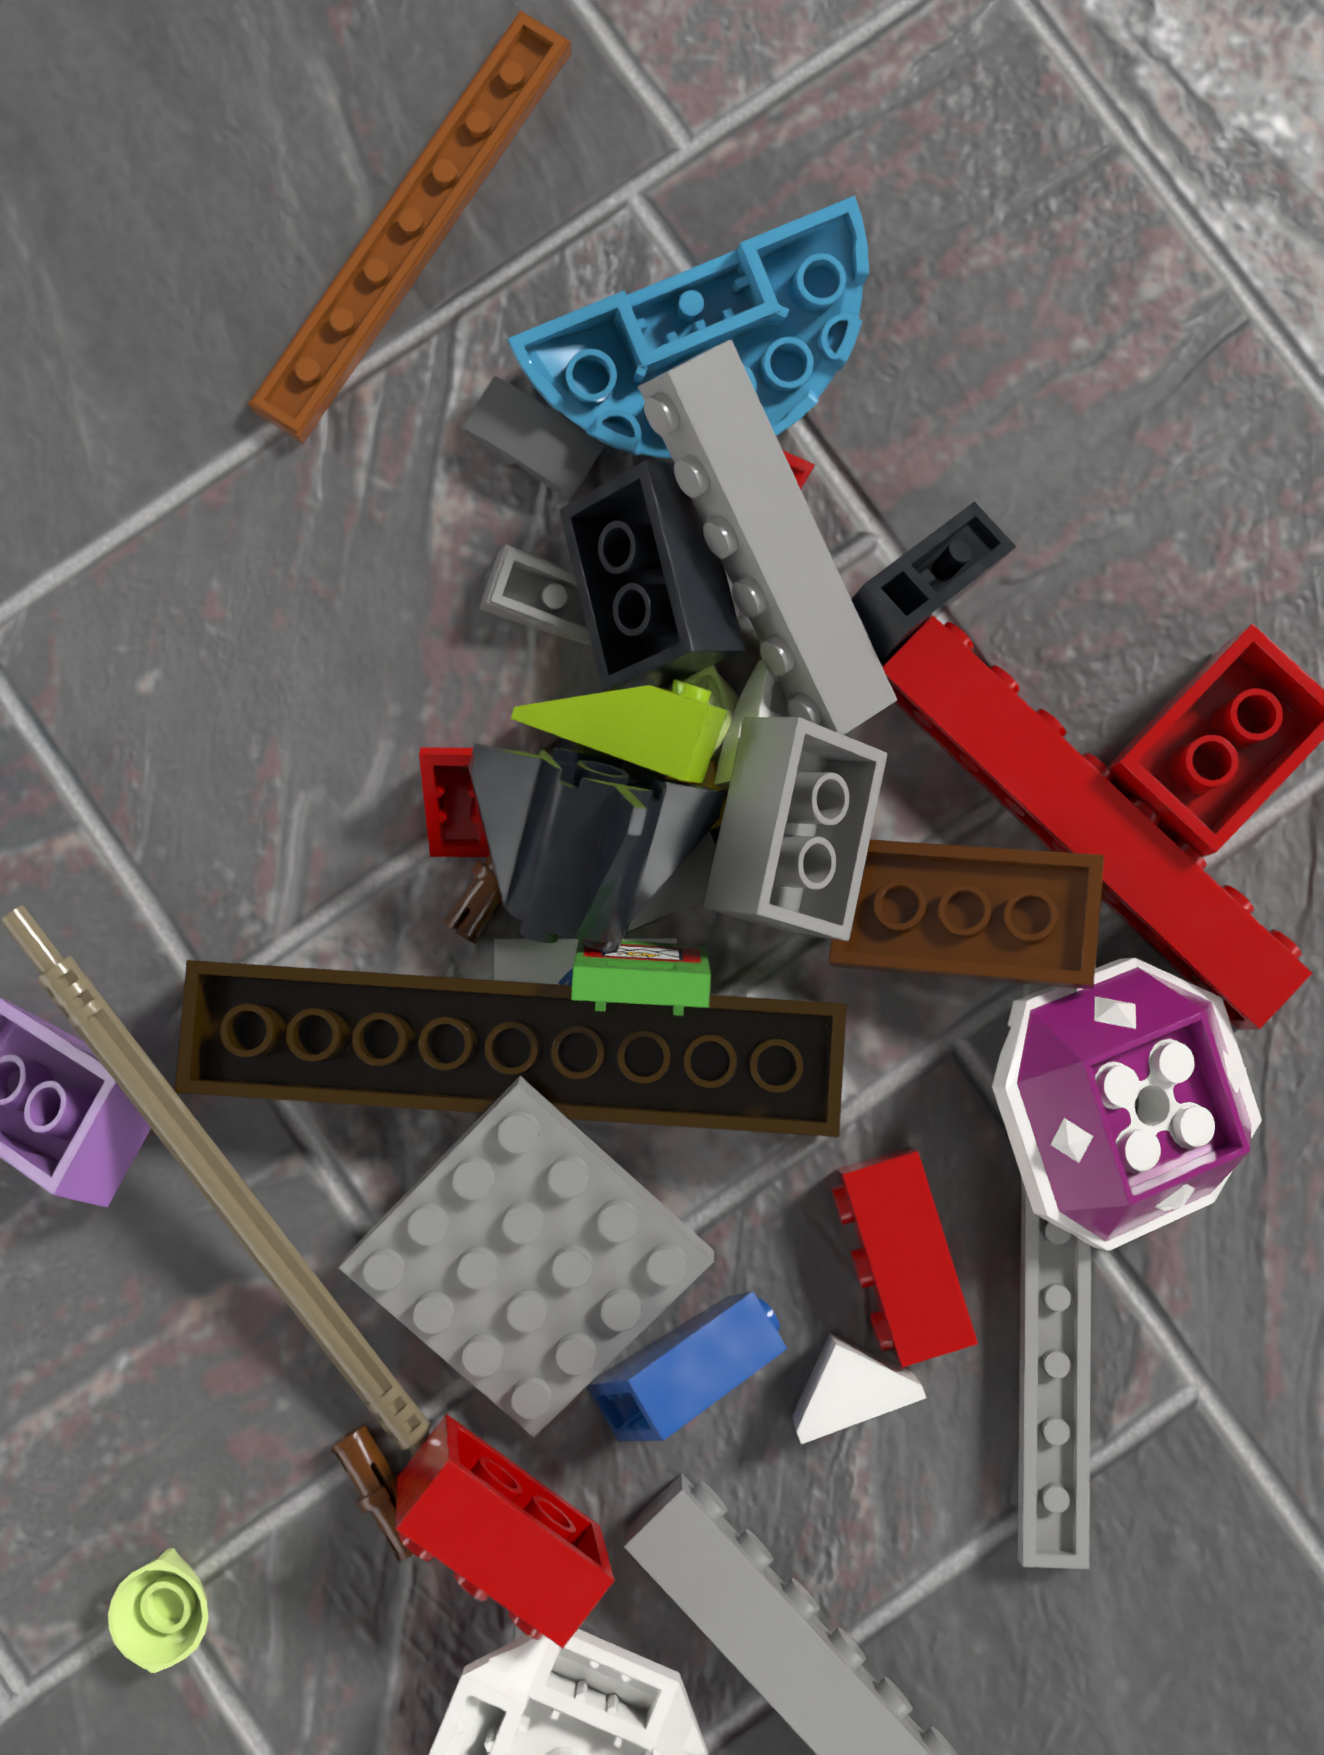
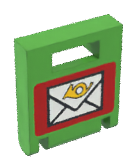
(643, 975)

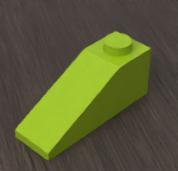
(642, 724)

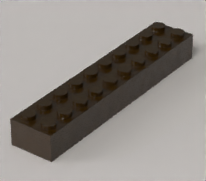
(470, 1039)

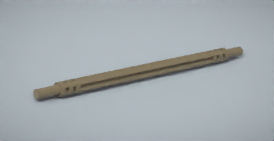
(220, 1183)

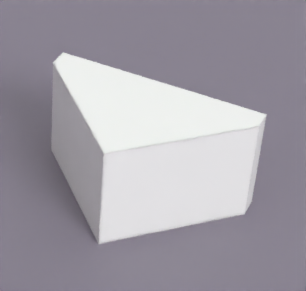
(851, 1388)

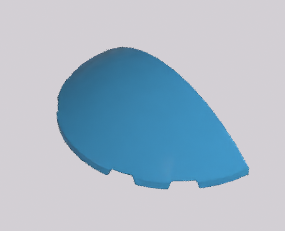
(779, 297)

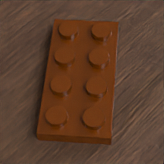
(976, 914)

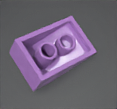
(62, 1111)

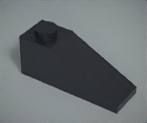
(929, 578)

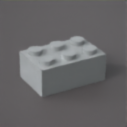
(796, 827)

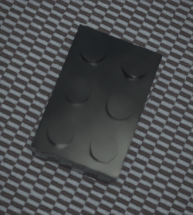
(649, 580)

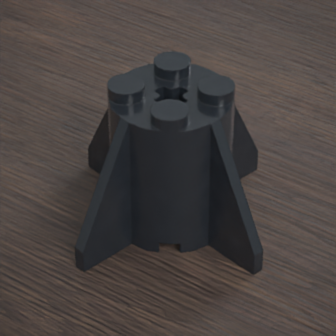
(582, 839)

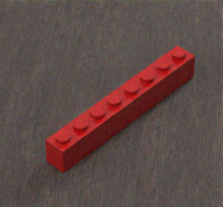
(1076, 809)

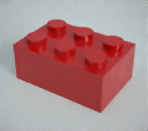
(1224, 742)
(502, 1533)

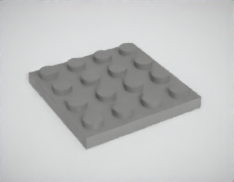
(527, 1258)

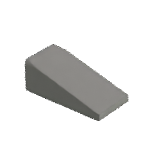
(535, 595)

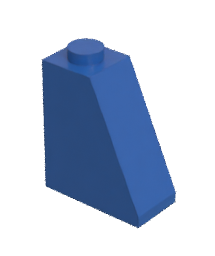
(687, 1369)

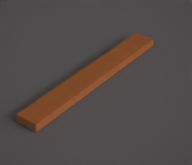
(411, 227)

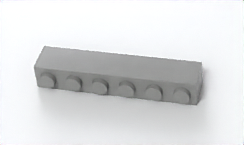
(766, 539)
(771, 1629)

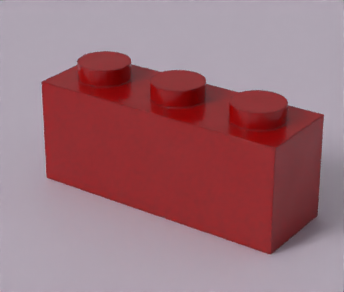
(903, 1257)

